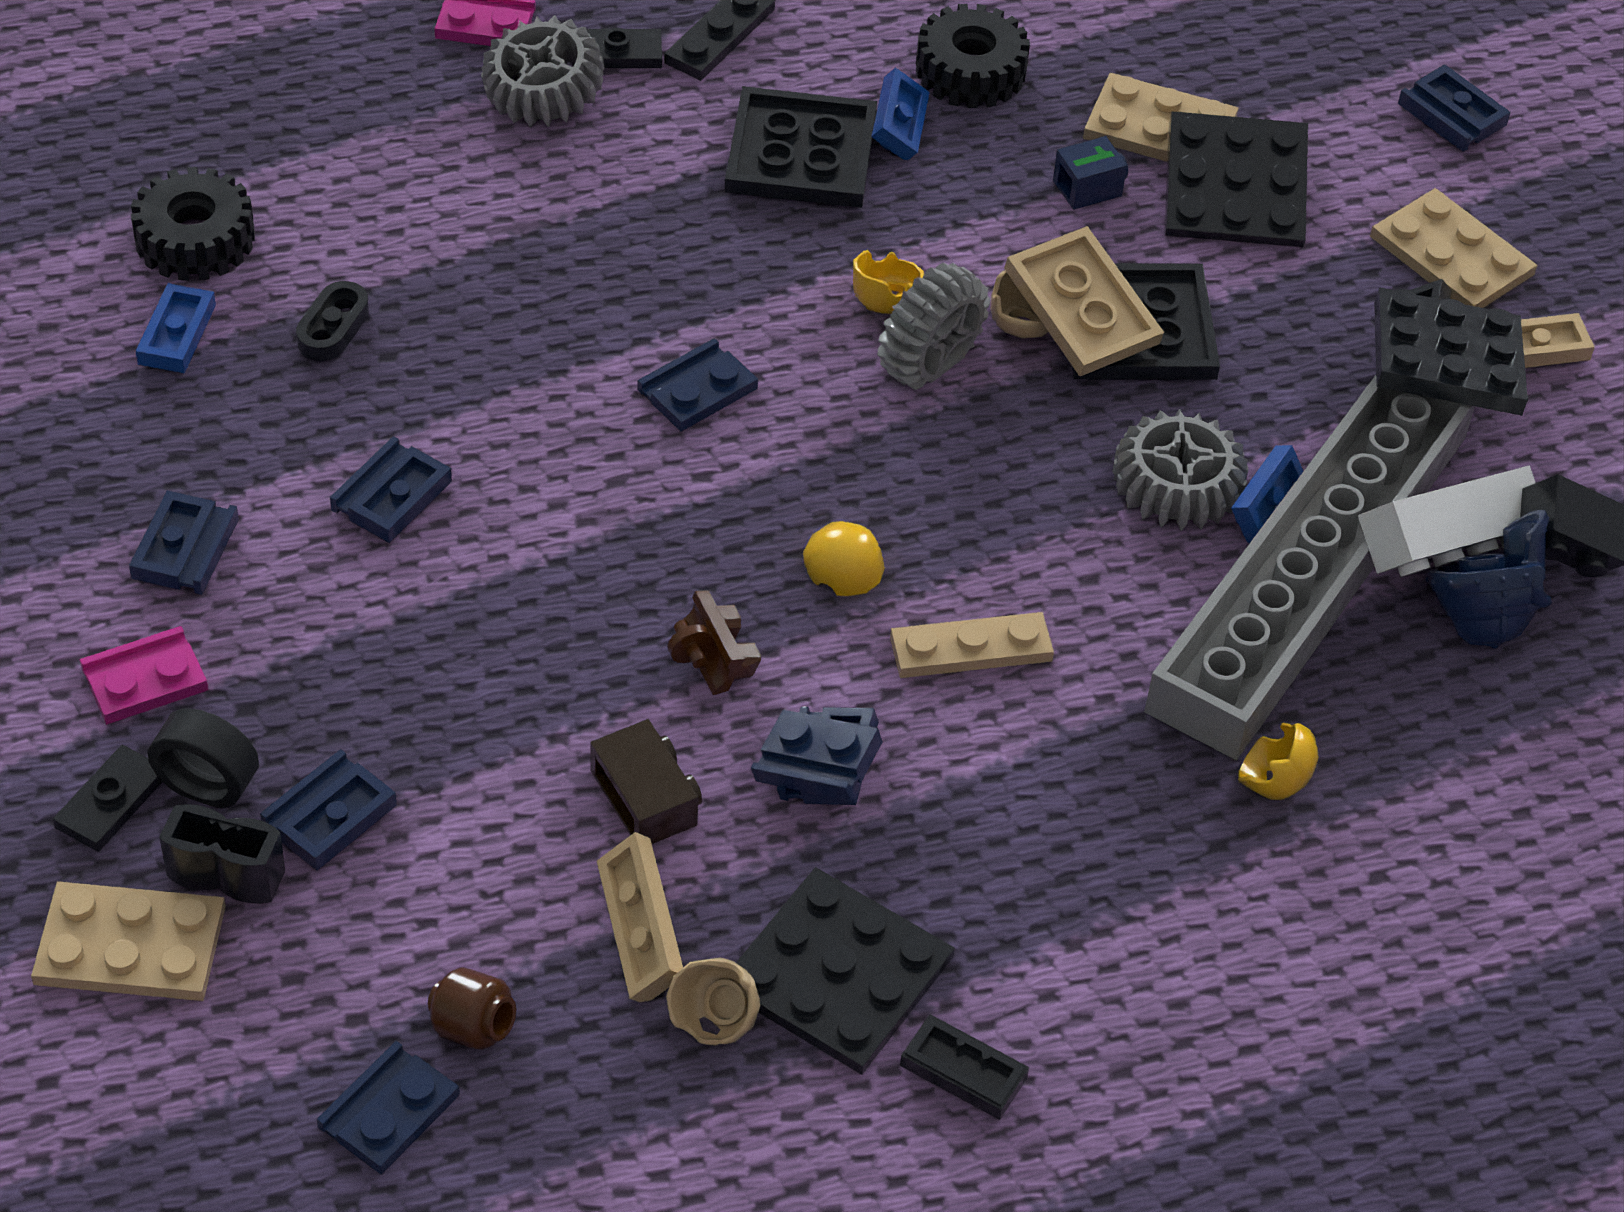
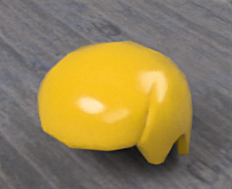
(877, 279)
(844, 558)
(1289, 759)

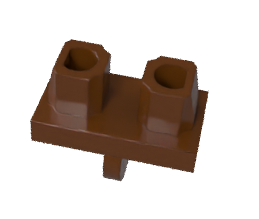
(709, 643)

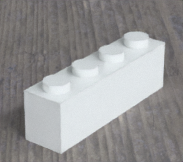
(1444, 522)

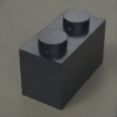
(1582, 526)

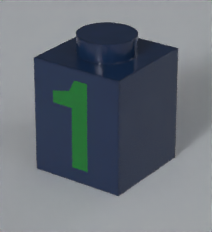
(1090, 172)

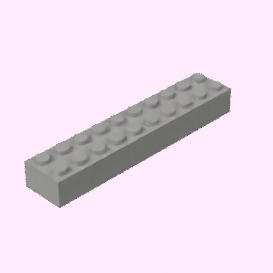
(1300, 569)

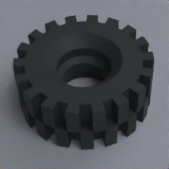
(972, 78)
(199, 246)

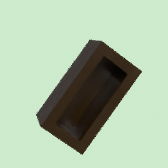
(645, 782)

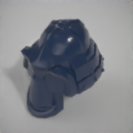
(1496, 594)

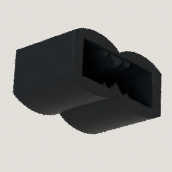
(221, 853)

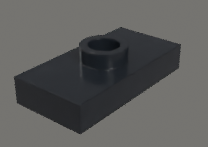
(629, 47)
(108, 799)
(964, 1066)

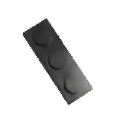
(716, 35)

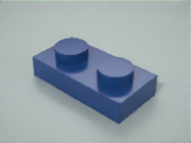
(900, 114)
(175, 328)
(1266, 489)

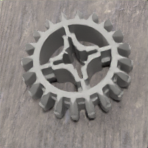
(546, 84)
(933, 325)
(1180, 469)

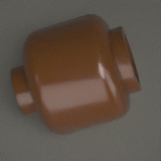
(471, 1008)

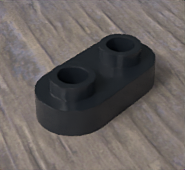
(324, 328)

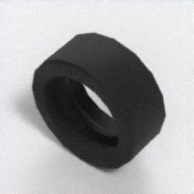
(203, 757)

